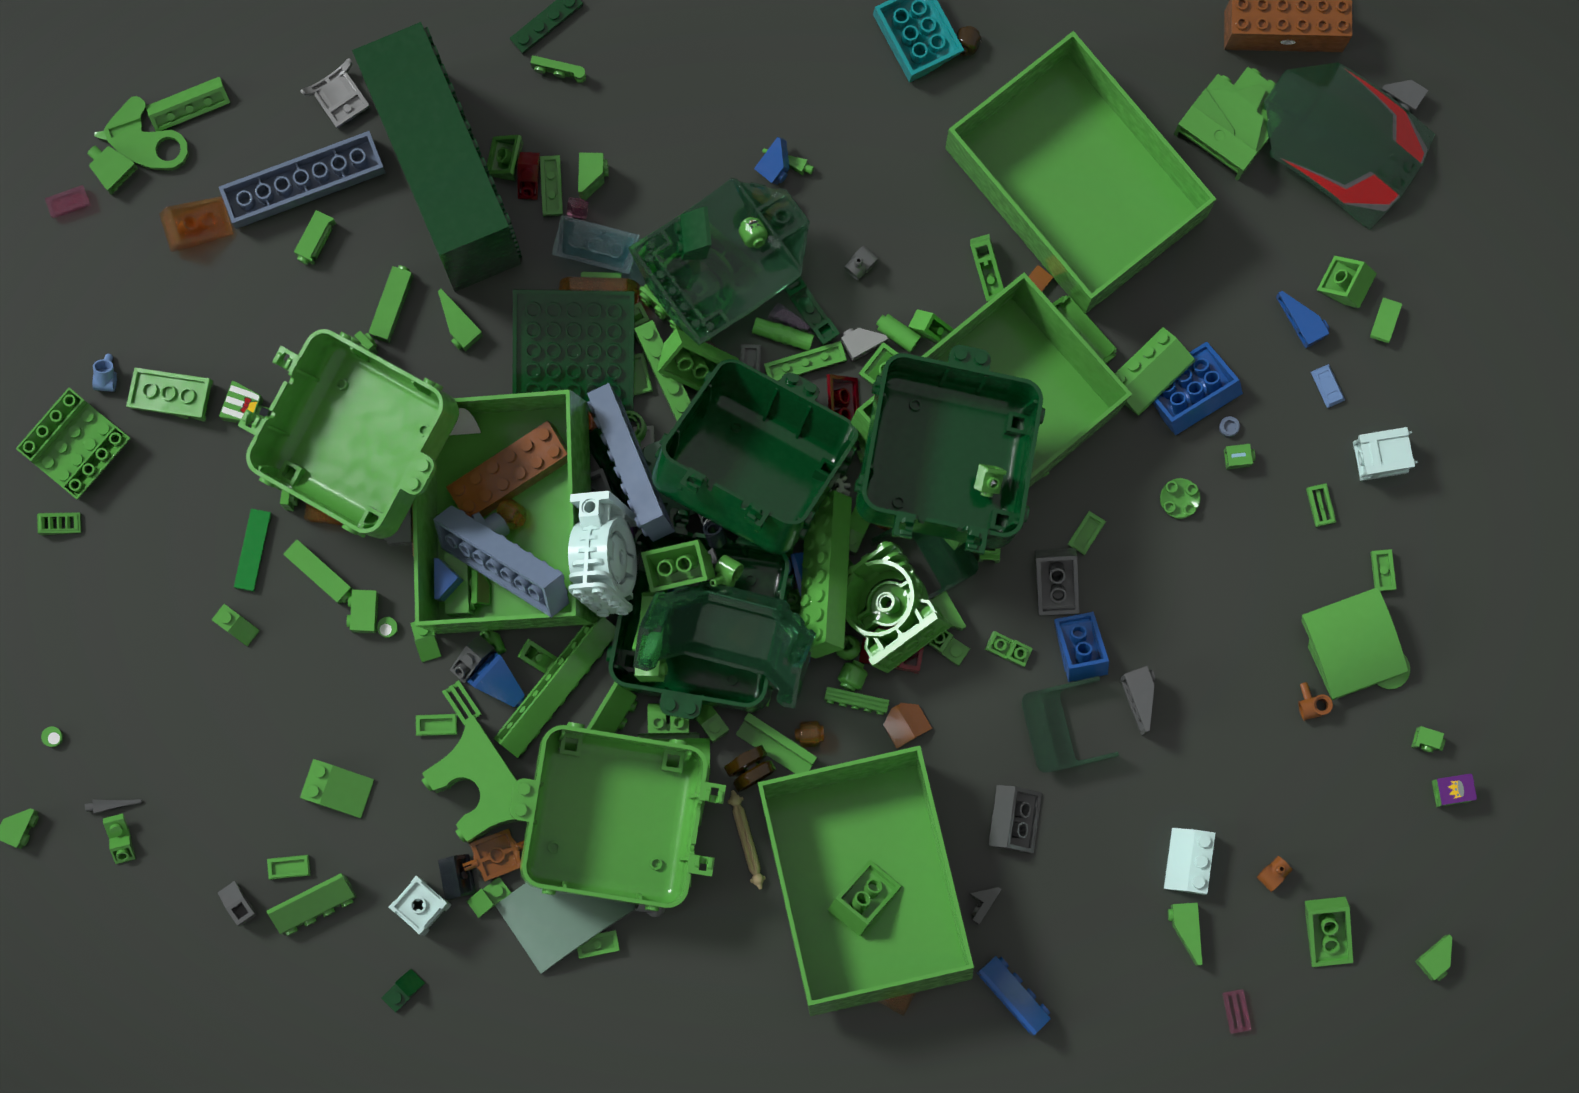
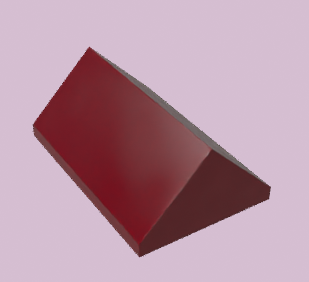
(842, 395)

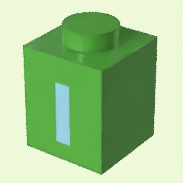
(1239, 456)

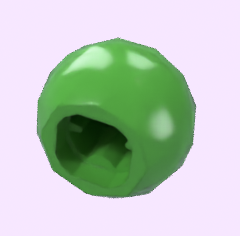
(851, 648)

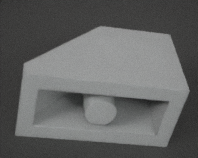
(861, 342)

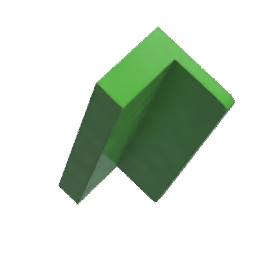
(187, 104)
(776, 745)

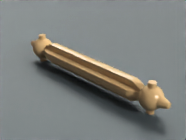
(746, 840)

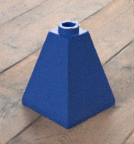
(497, 681)

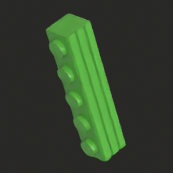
(856, 700)

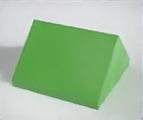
(504, 156)

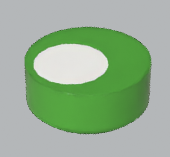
(387, 627)
(52, 736)

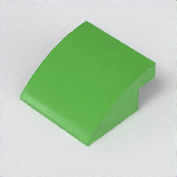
(1354, 643)

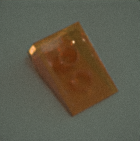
(195, 223)

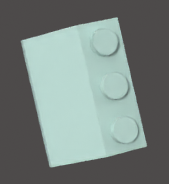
(1189, 861)

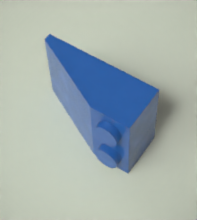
(1081, 647)

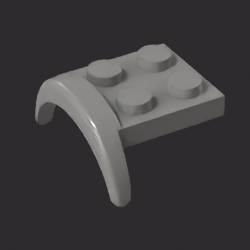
(338, 95)

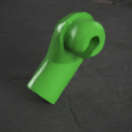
(494, 639)

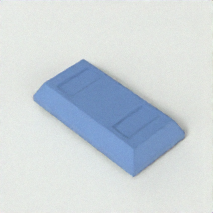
(1328, 386)

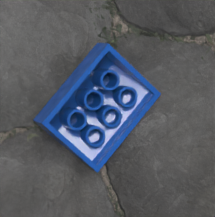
(1198, 390)

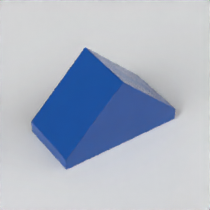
(445, 580)

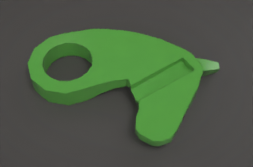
(127, 138)

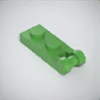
(559, 69)

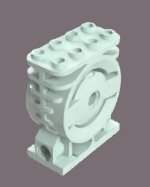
(602, 553)

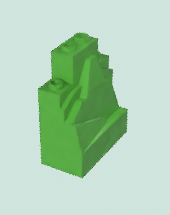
(1230, 119)

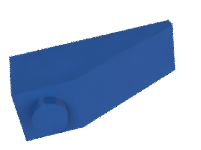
(1305, 322)

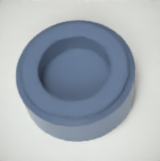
(1229, 426)

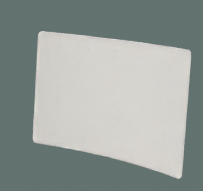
(465, 424)

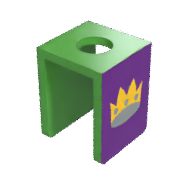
(1454, 790)

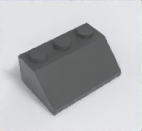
(1015, 819)

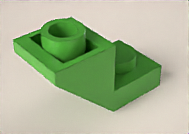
(950, 648)
(119, 838)

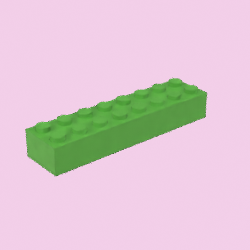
(827, 573)

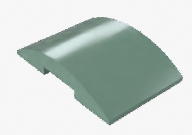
(558, 923)

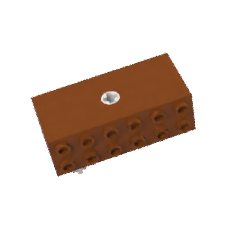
(1288, 25)

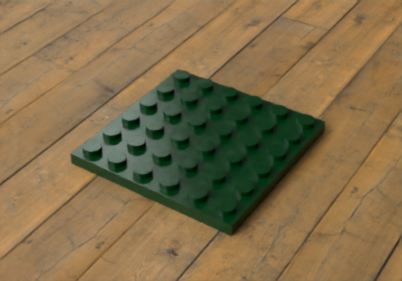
(574, 341)

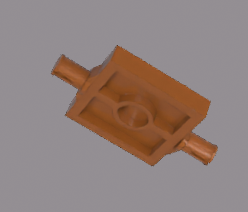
(495, 855)

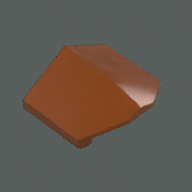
(906, 723)

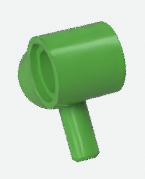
(727, 572)

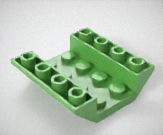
(73, 443)

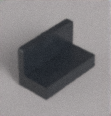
(454, 879)

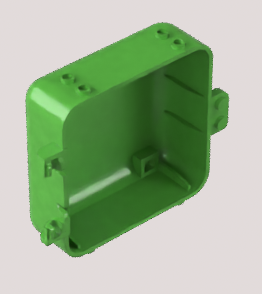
(351, 433)
(613, 816)

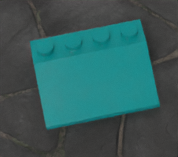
(917, 35)

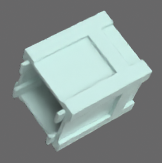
(1384, 453)
(432, 905)

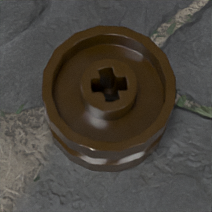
(748, 765)

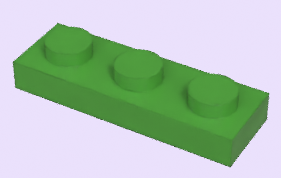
(551, 185)

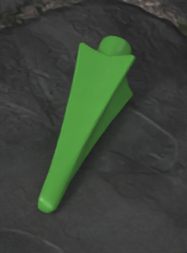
(798, 164)

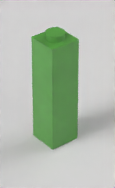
(391, 304)
(318, 572)

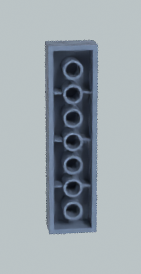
(302, 180)
(629, 463)
(502, 561)

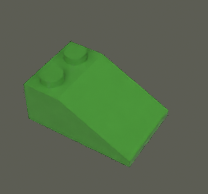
(337, 788)
(864, 897)
(1329, 931)

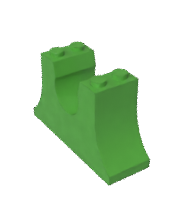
(479, 762)

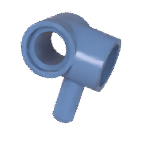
(104, 376)

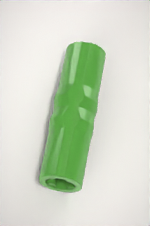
(783, 334)

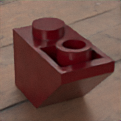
(528, 175)

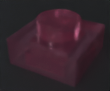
(577, 208)

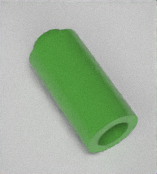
(898, 332)

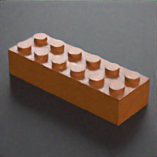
(510, 471)

